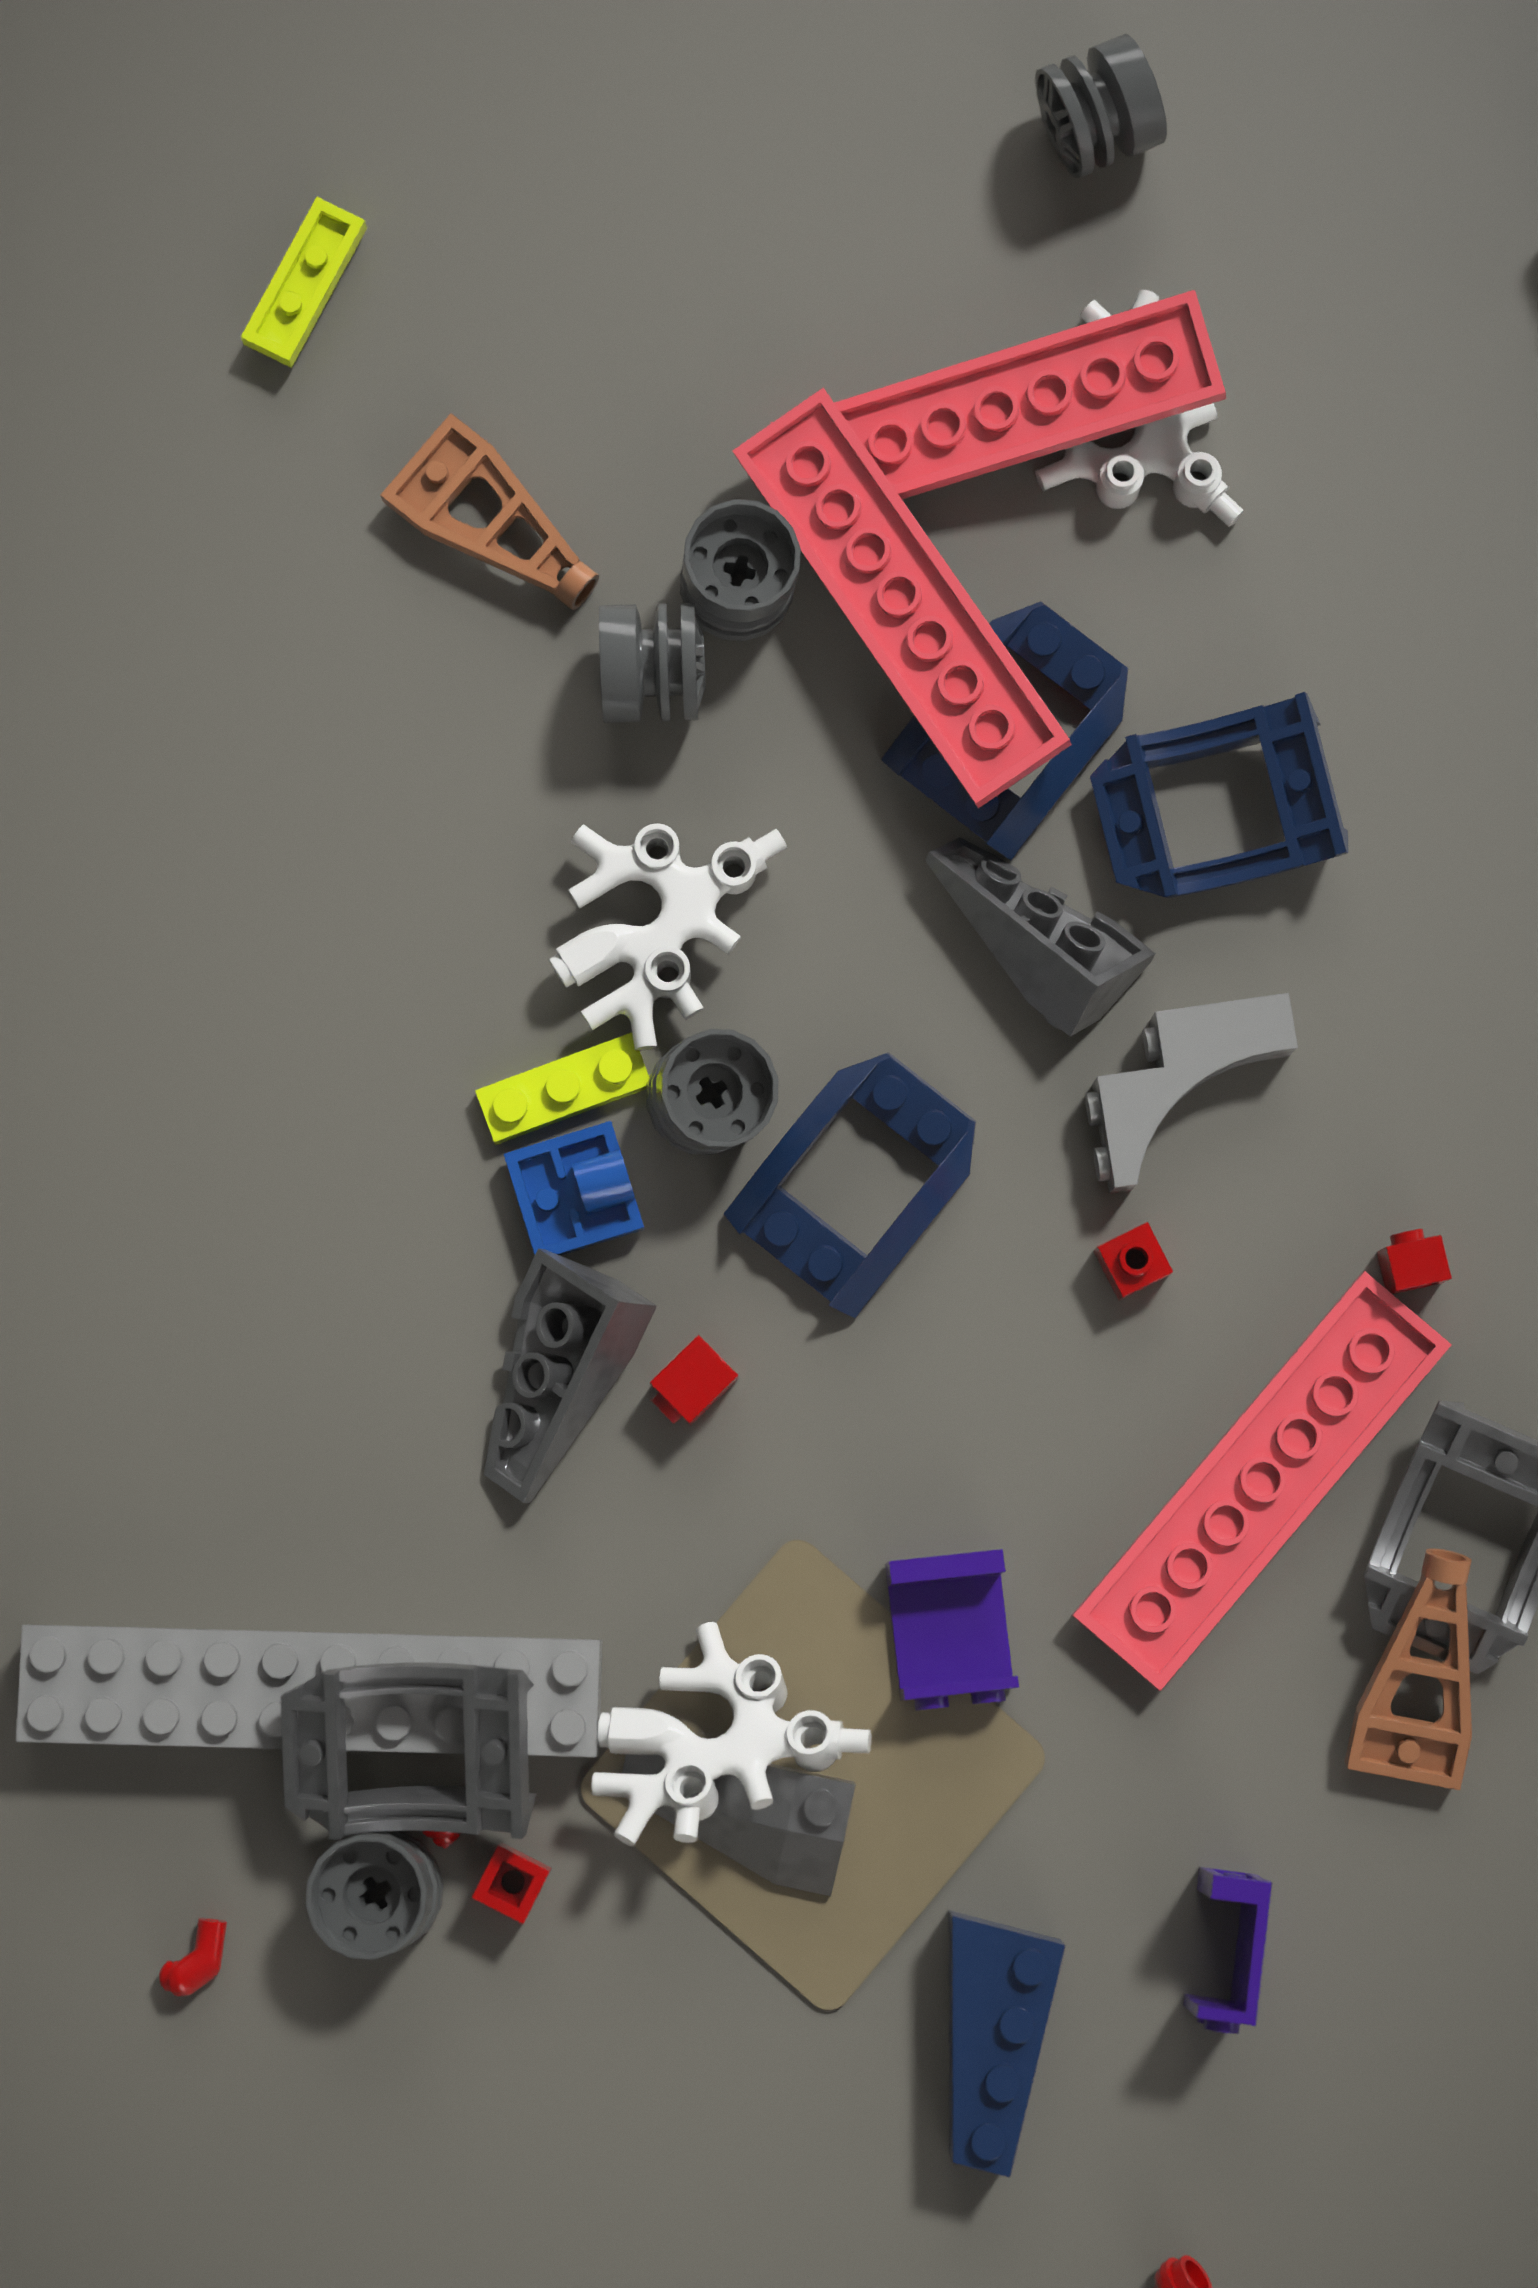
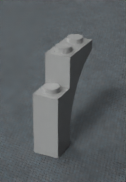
(1188, 1050)

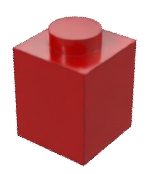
(692, 1382)

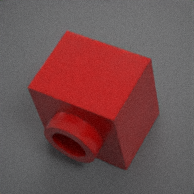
(1413, 1262)
(1121, 1277)
(495, 1895)

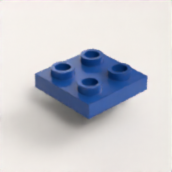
(574, 1190)

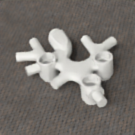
(1153, 449)
(686, 913)
(694, 1762)

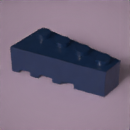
(997, 2023)

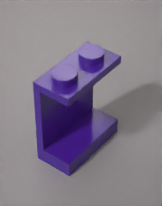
(950, 1628)
(1254, 1895)

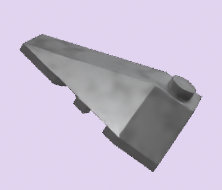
(1051, 952)
(566, 1355)
(787, 1843)

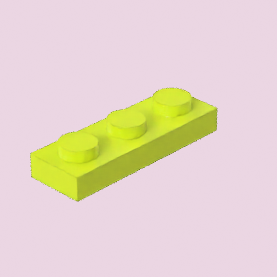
(304, 282)
(563, 1088)

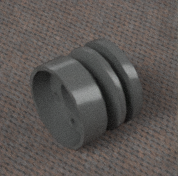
(1101, 106)
(748, 541)
(649, 662)
(743, 1084)
(341, 1900)

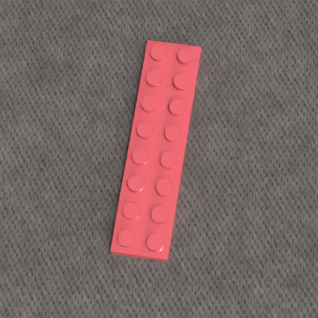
(1039, 396)
(902, 598)
(1261, 1480)

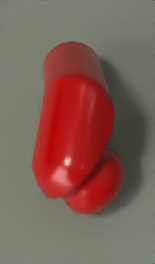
(200, 1965)

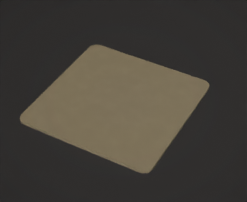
(917, 1800)

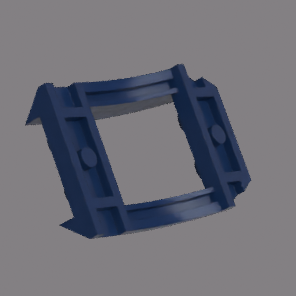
(1074, 665)
(1297, 778)
(809, 1243)

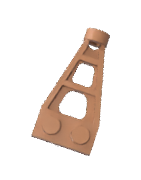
(443, 471)
(1408, 1746)

